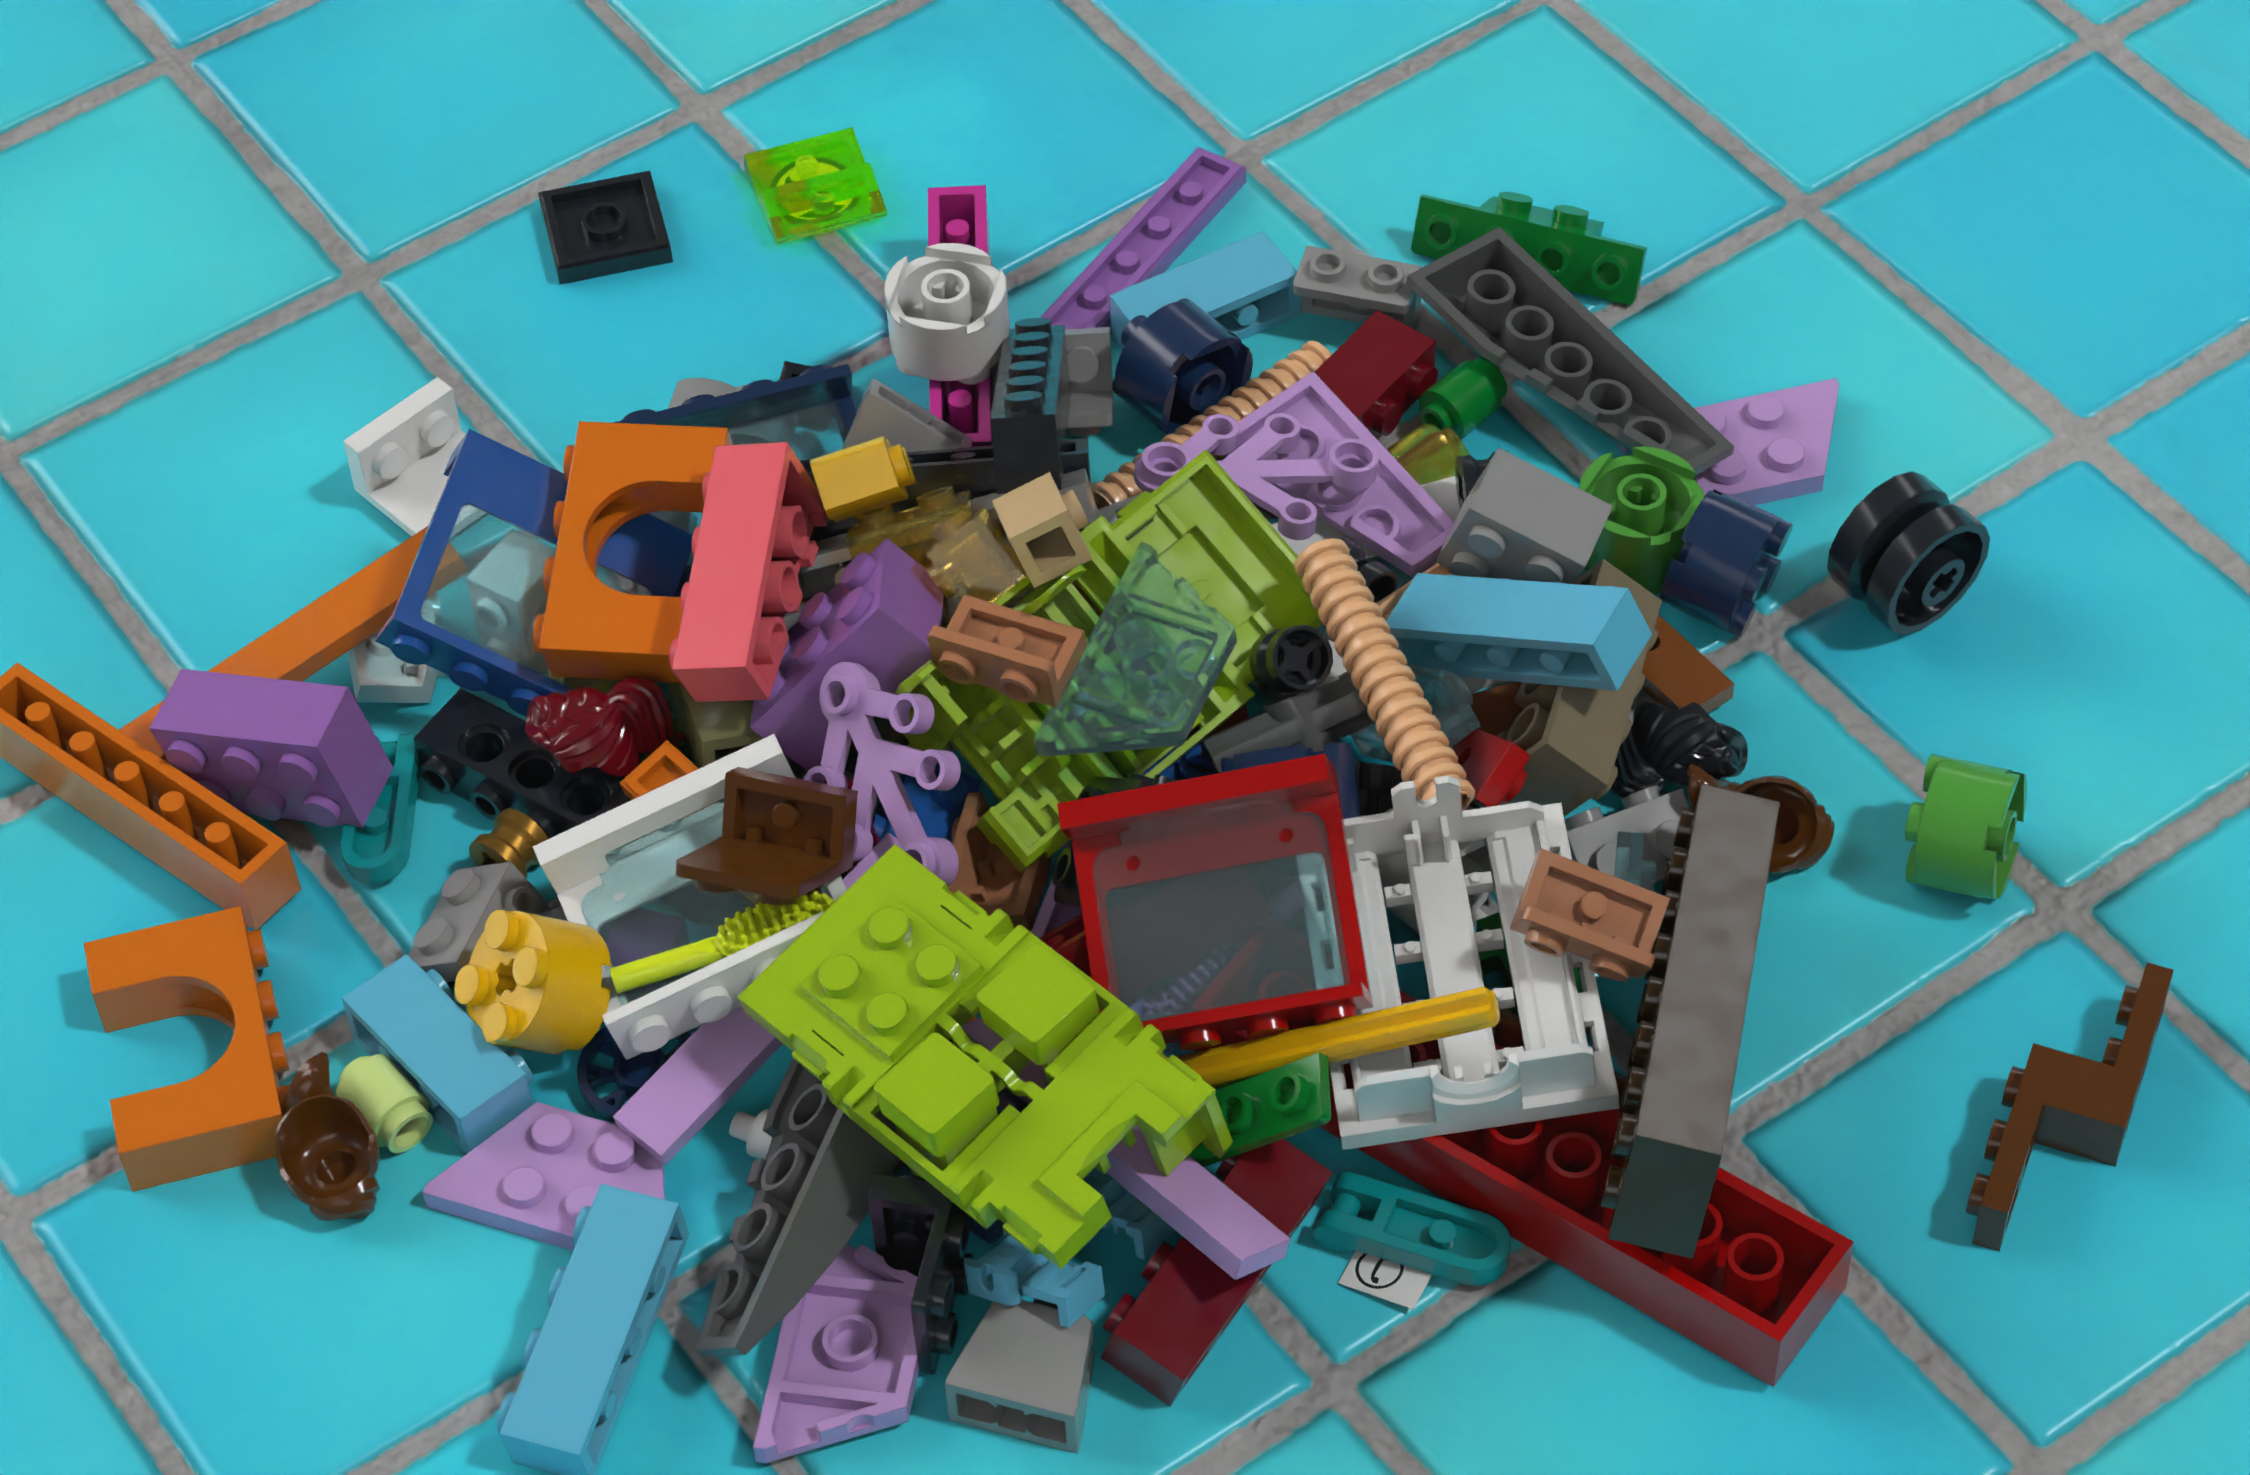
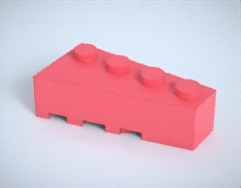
(745, 571)

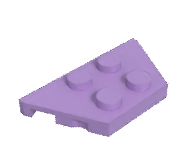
(1777, 443)
(542, 1173)
(841, 1359)

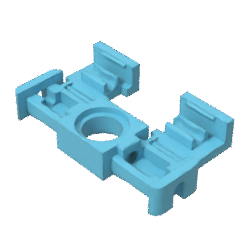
(1074, 1286)

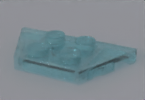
(1141, 667)

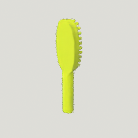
(732, 937)

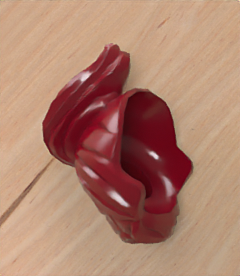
(603, 728)

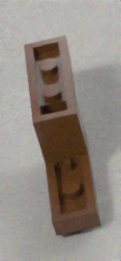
(2068, 1105)

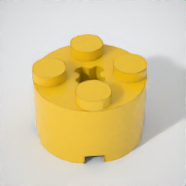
(535, 982)

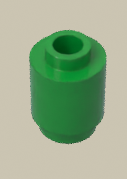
(1463, 397)

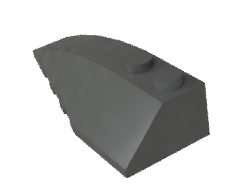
(1552, 342)
(801, 1215)

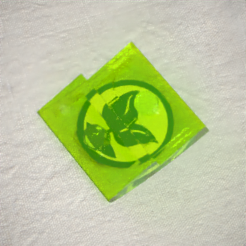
(814, 186)

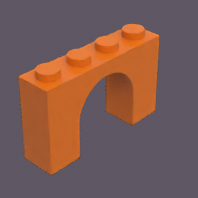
(612, 478)
(233, 1107)

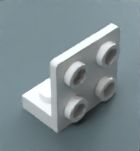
(403, 455)

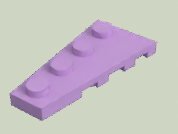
(1392, 515)

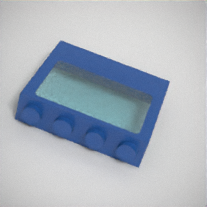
(482, 572)

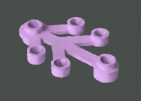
(1349, 466)
(849, 702)

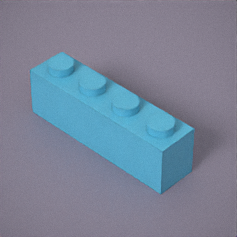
(1520, 630)
(593, 1332)

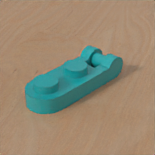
(384, 843)
(1414, 1230)

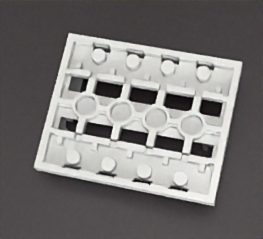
(1465, 1087)

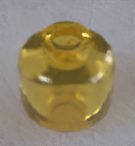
(1429, 453)

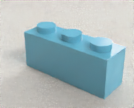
(1238, 285)
(441, 1050)

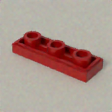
(1492, 767)

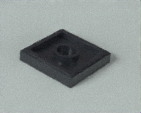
(605, 227)

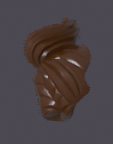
(1802, 824)
(326, 1147)

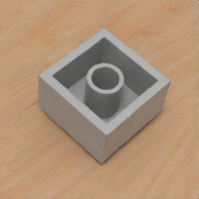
(1523, 525)

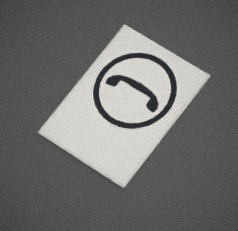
(1385, 1279)

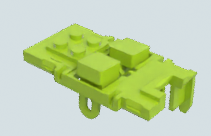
(1201, 532)
(899, 974)

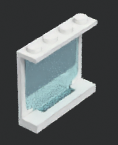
(624, 885)

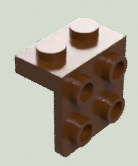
(776, 838)

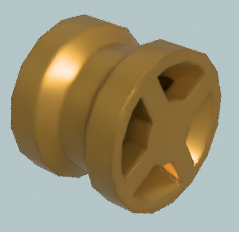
(509, 841)

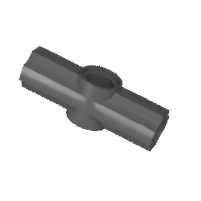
(1295, 719)

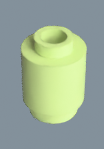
(387, 1101)

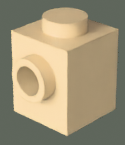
(1044, 528)

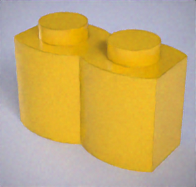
(862, 477)

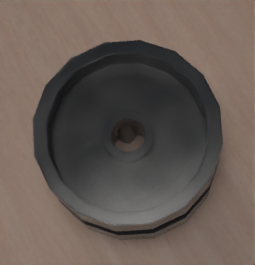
(1908, 552)

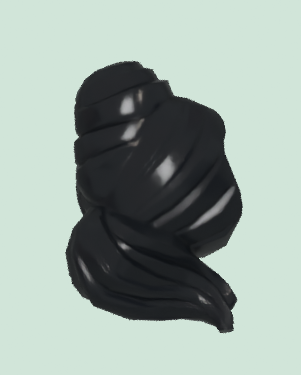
(1670, 740)

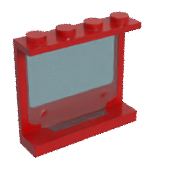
(1222, 901)

